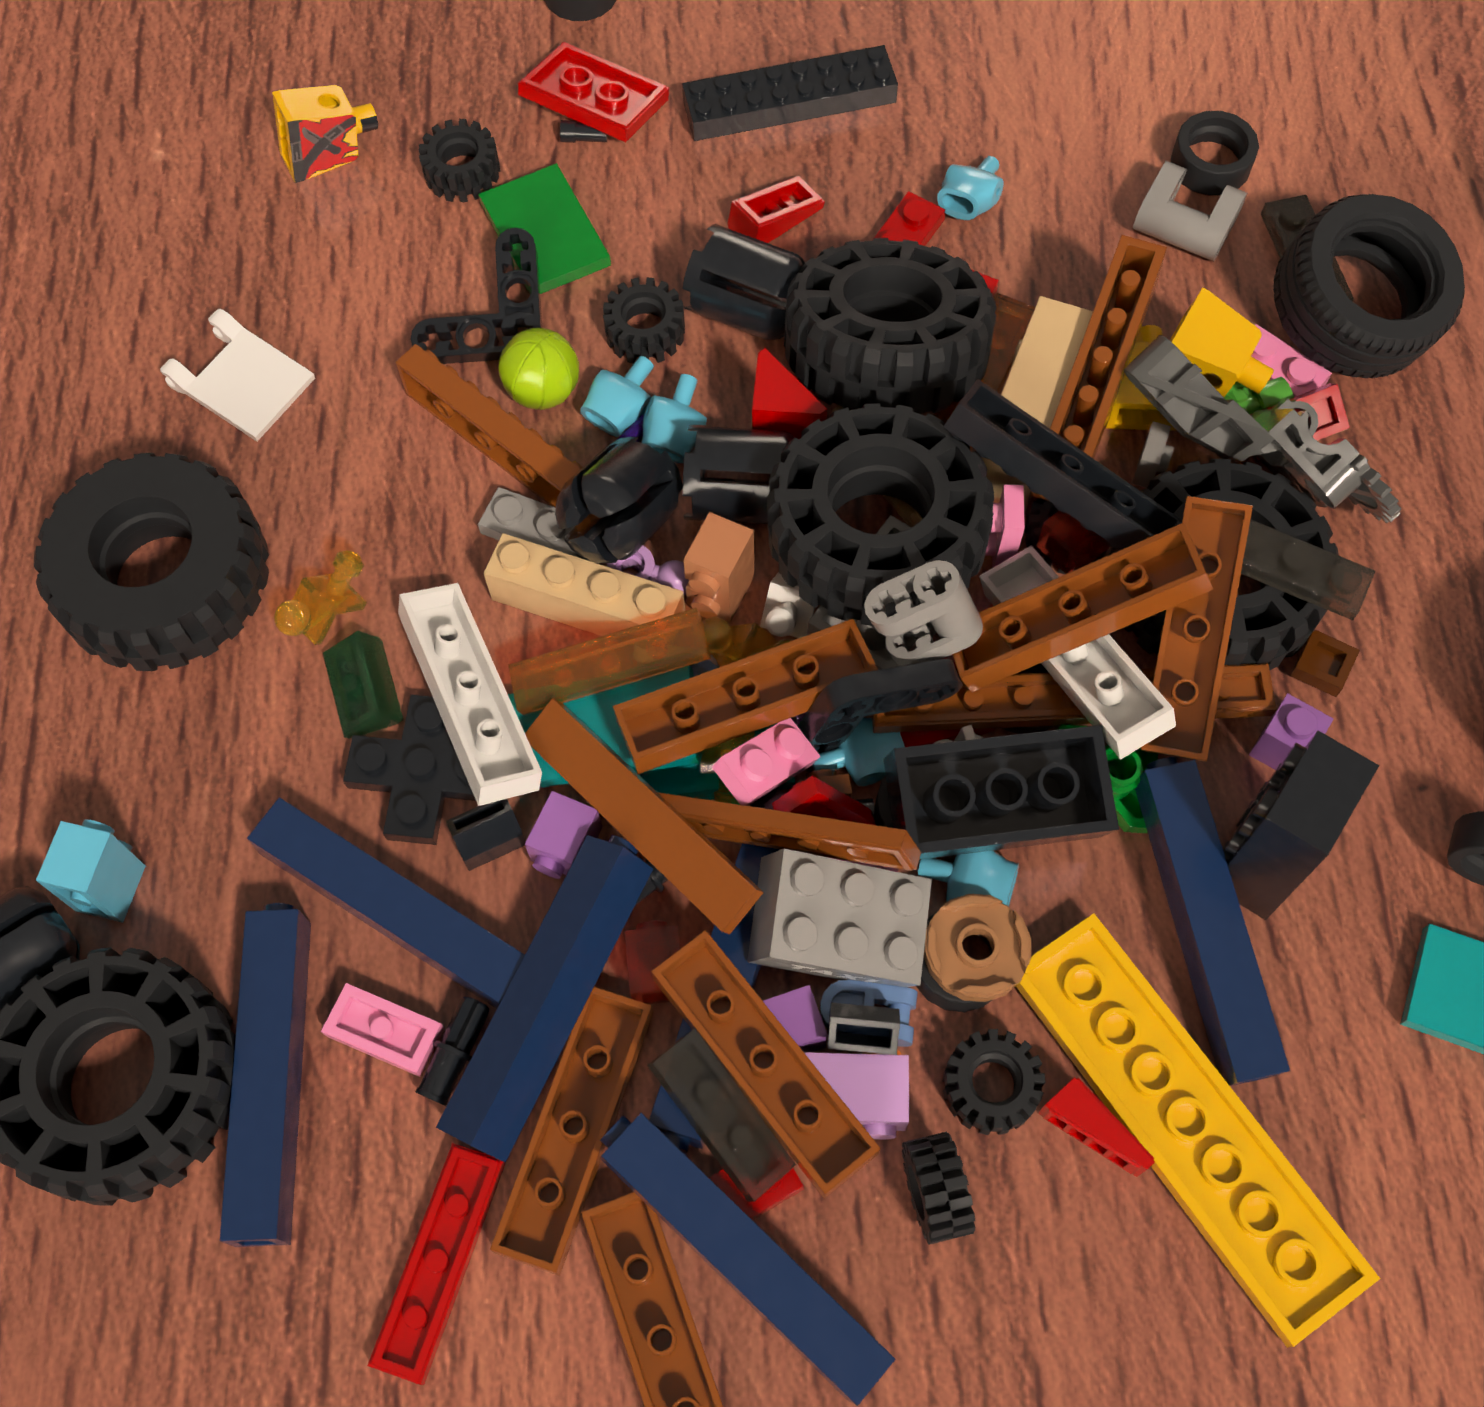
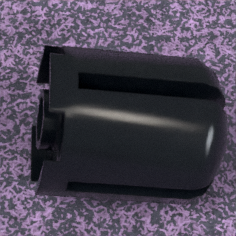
(741, 282)
(731, 451)
(618, 500)
(30, 940)

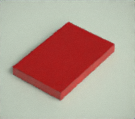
(593, 91)

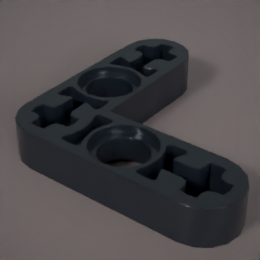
(510, 314)
(852, 697)

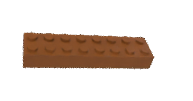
(485, 424)
(1084, 606)
(1199, 629)
(739, 696)
(766, 1064)
(567, 1137)
(650, 1305)

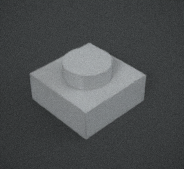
(1154, 455)

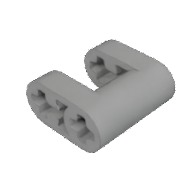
(1183, 225)
(943, 605)

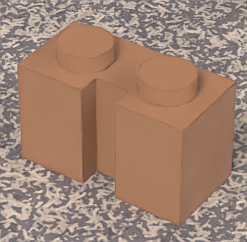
(719, 567)

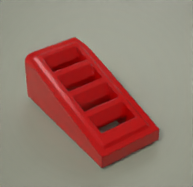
(747, 212)
(1091, 1123)

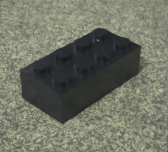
(1002, 791)
(1295, 821)

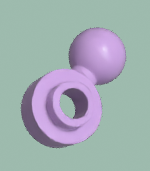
(668, 574)

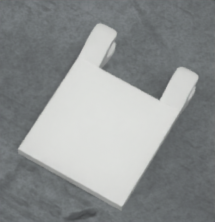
(245, 382)

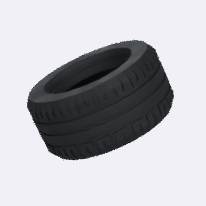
(1399, 243)

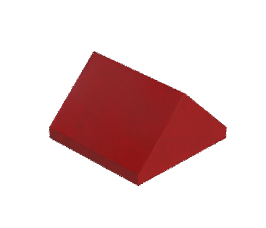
(781, 399)

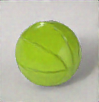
(538, 368)

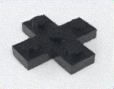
(415, 771)

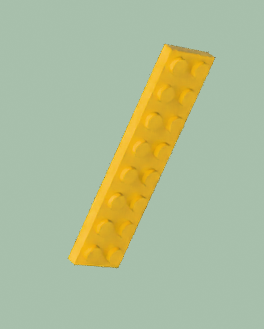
(1198, 1130)

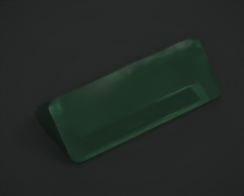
(362, 685)

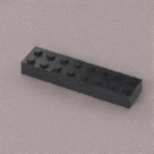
(789, 92)
(1056, 469)

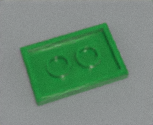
(555, 219)

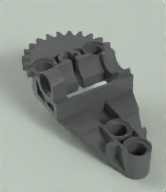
(1275, 436)

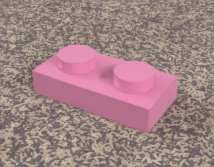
(1289, 363)
(1006, 525)
(765, 762)
(382, 1029)

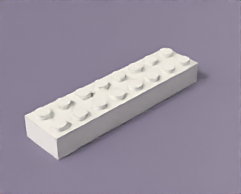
(1094, 675)
(469, 694)

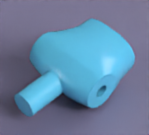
(970, 189)
(617, 400)
(668, 421)
(861, 754)
(974, 874)

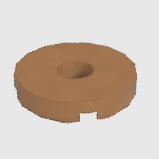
(969, 977)

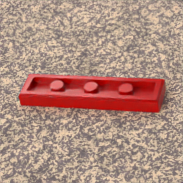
(437, 1265)

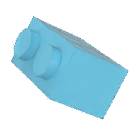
(91, 870)

